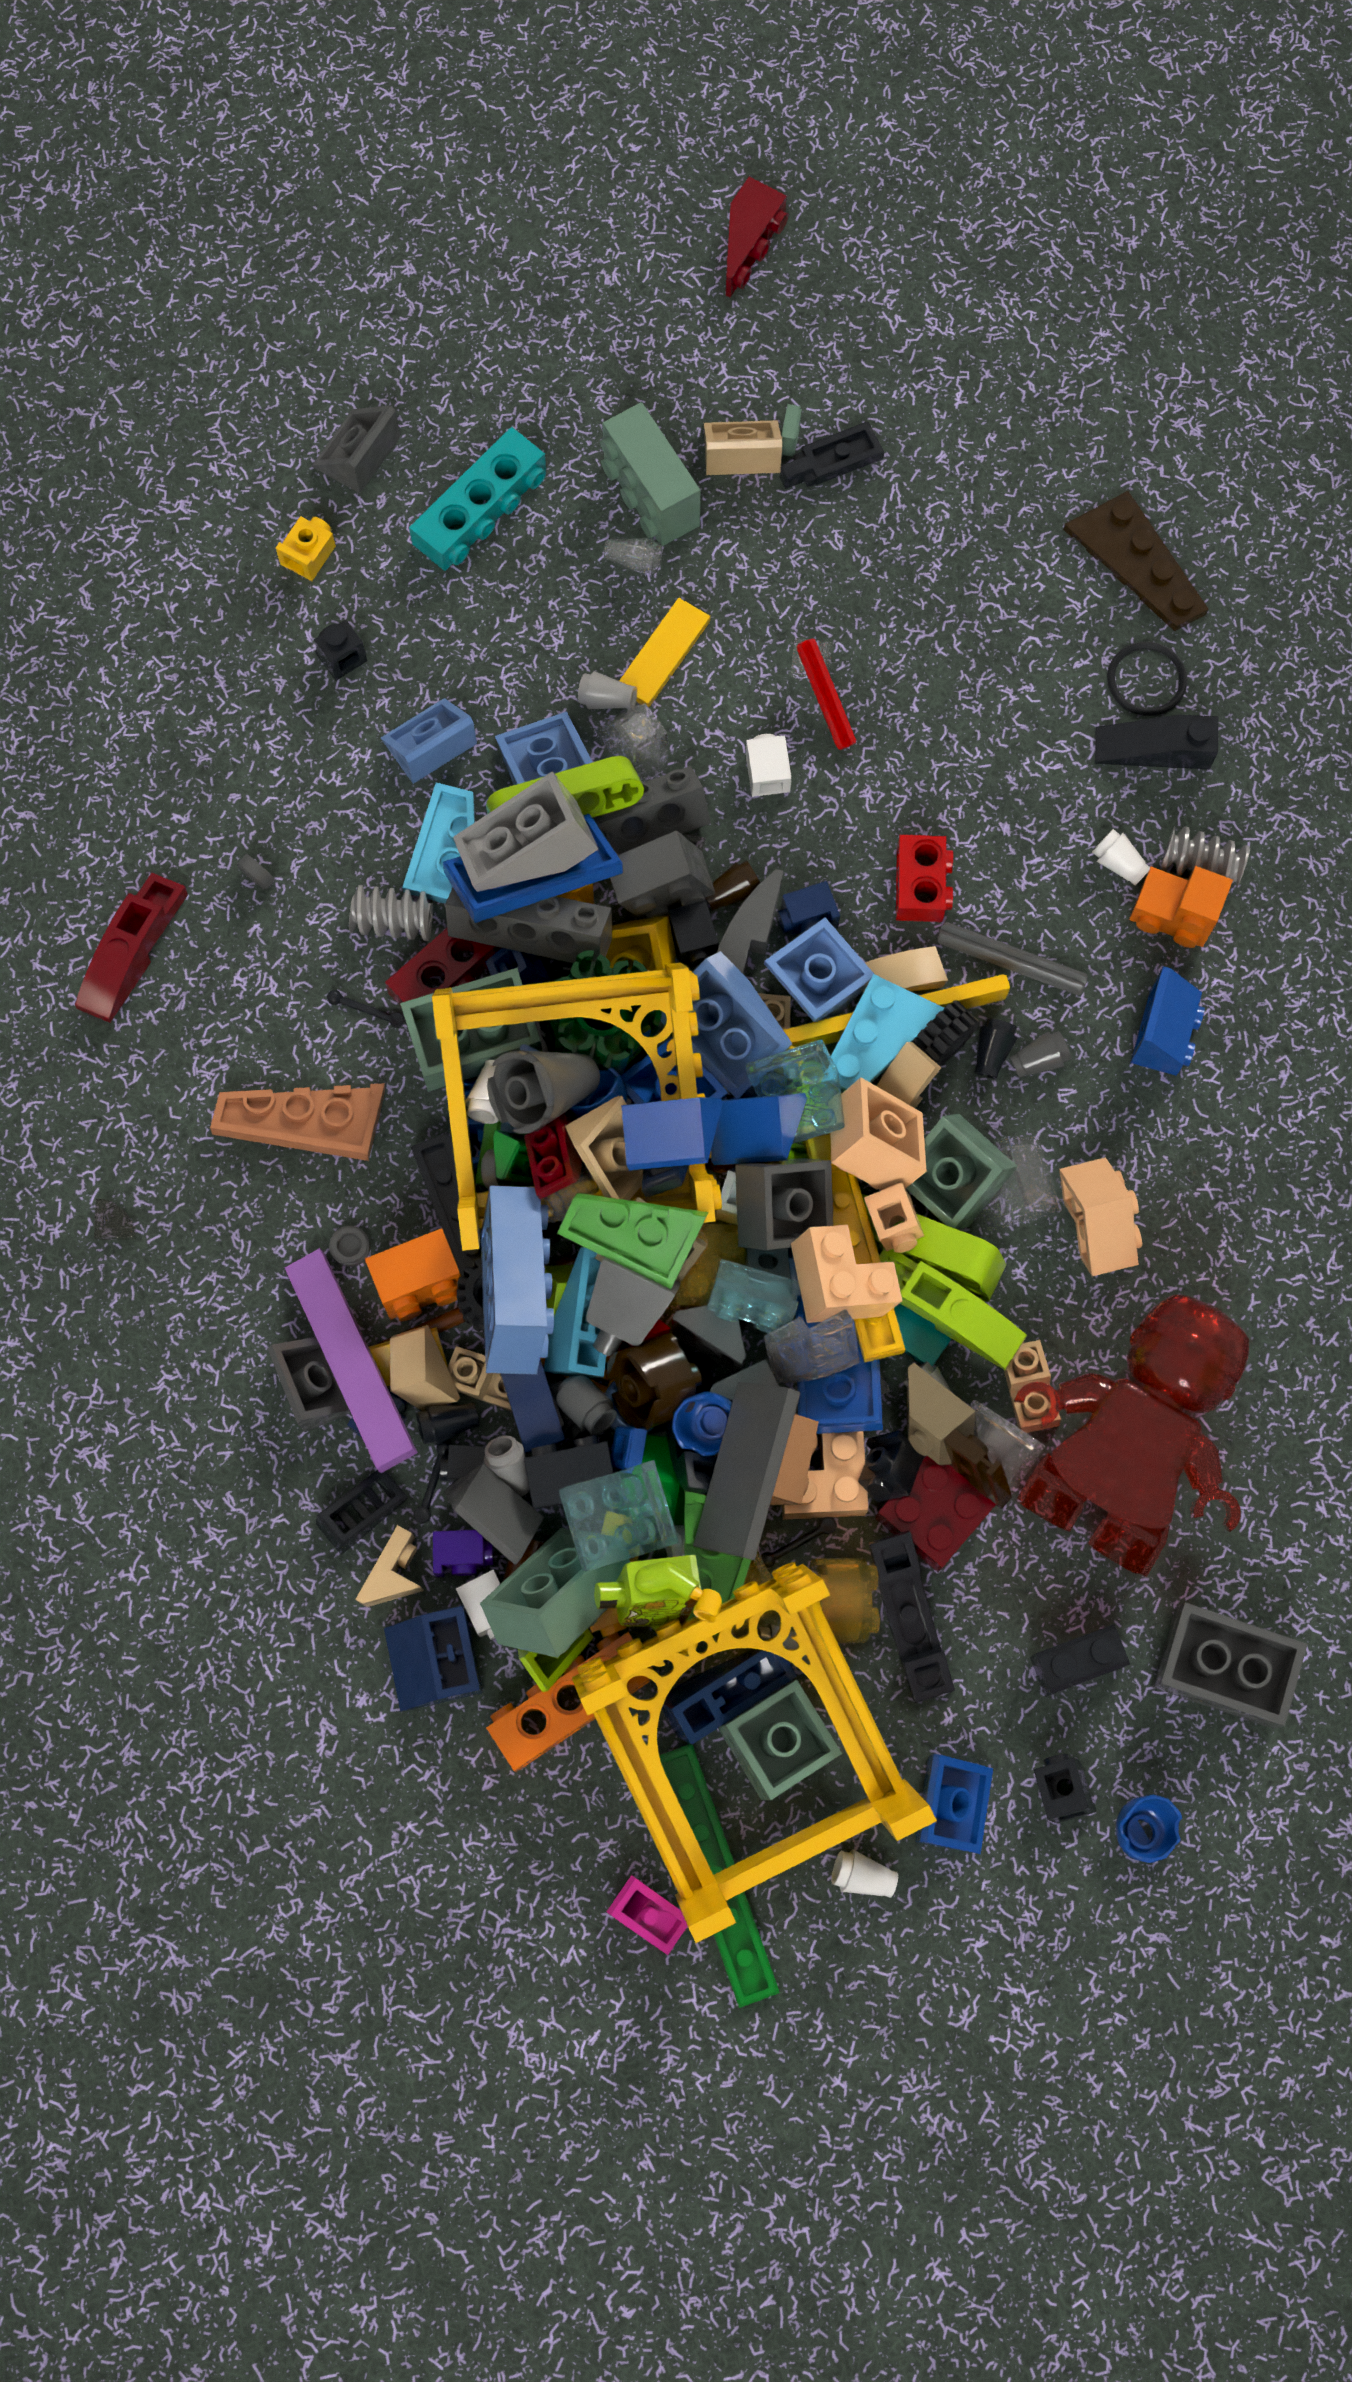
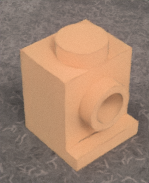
(889, 1208)

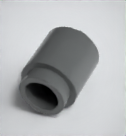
(585, 1404)

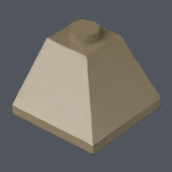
(933, 1415)

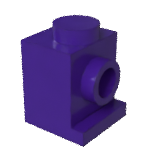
(461, 1552)

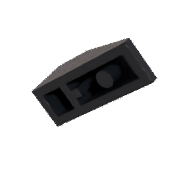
(1159, 742)

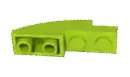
(955, 1310)

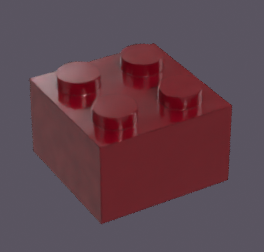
(938, 1512)

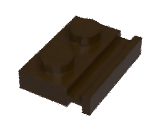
(971, 1460)

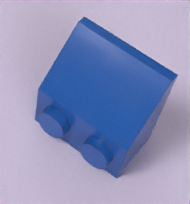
(1168, 1024)

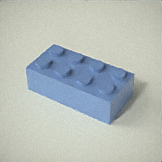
(515, 1281)

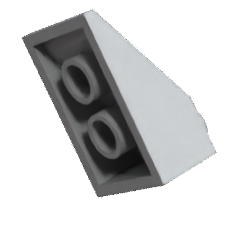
(526, 837)

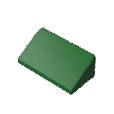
(511, 1157)

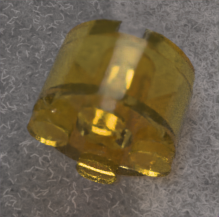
(850, 1598)

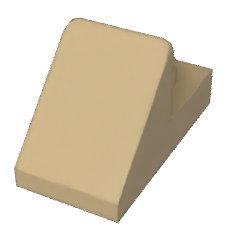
(384, 1582)

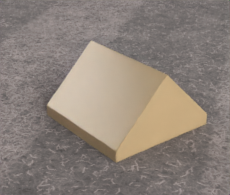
(742, 447)
(601, 1146)

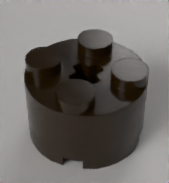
(652, 1381)

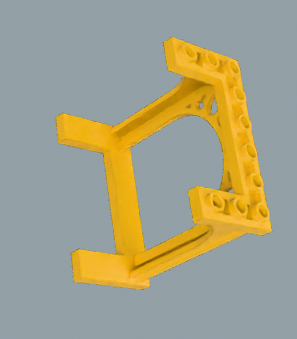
(662, 990)
(603, 1691)

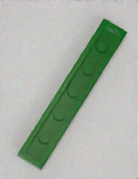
(739, 1943)

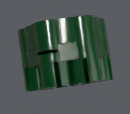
(607, 1047)

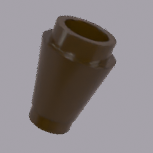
(733, 885)

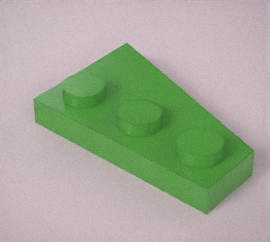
(634, 1234)
(716, 1570)

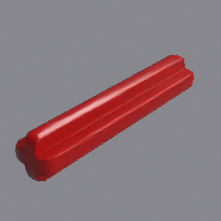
(826, 694)

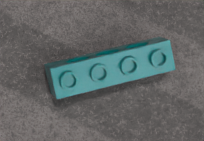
(507, 456)

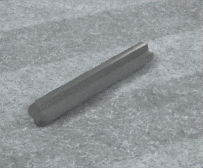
(1012, 958)

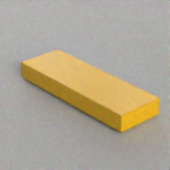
(665, 650)

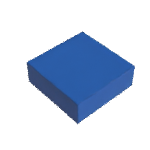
(628, 1447)

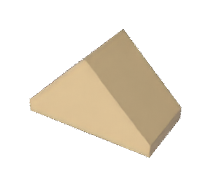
(419, 1370)

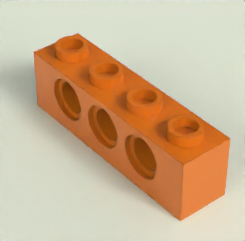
(523, 1748)

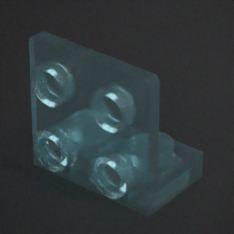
(806, 1071)
(753, 1296)
(618, 1516)

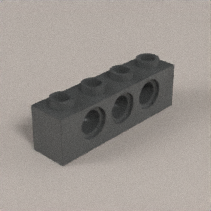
(667, 805)
(548, 928)

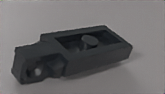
(833, 456)

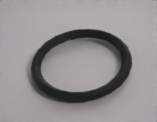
(1151, 646)

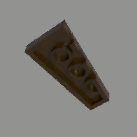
(1137, 556)

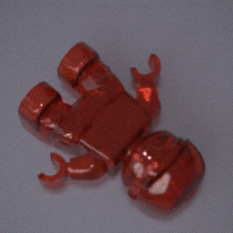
(1139, 1436)

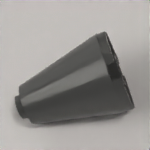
(539, 1086)

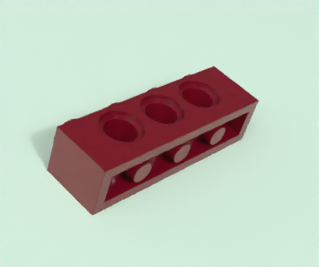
(439, 960)

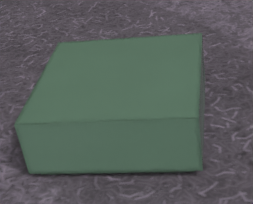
(791, 429)

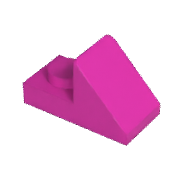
(648, 1915)

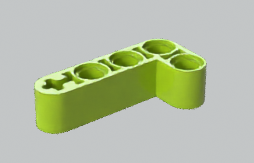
(596, 786)
(956, 1255)

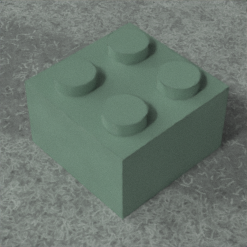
(960, 1172)
(779, 1740)

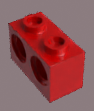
(916, 878)

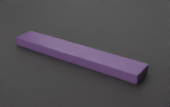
(351, 1361)

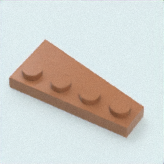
(316, 1121)

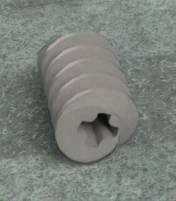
(1195, 852)
(391, 912)

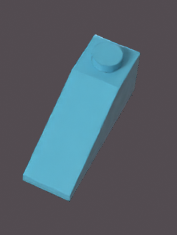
(573, 1337)

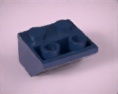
(433, 1659)

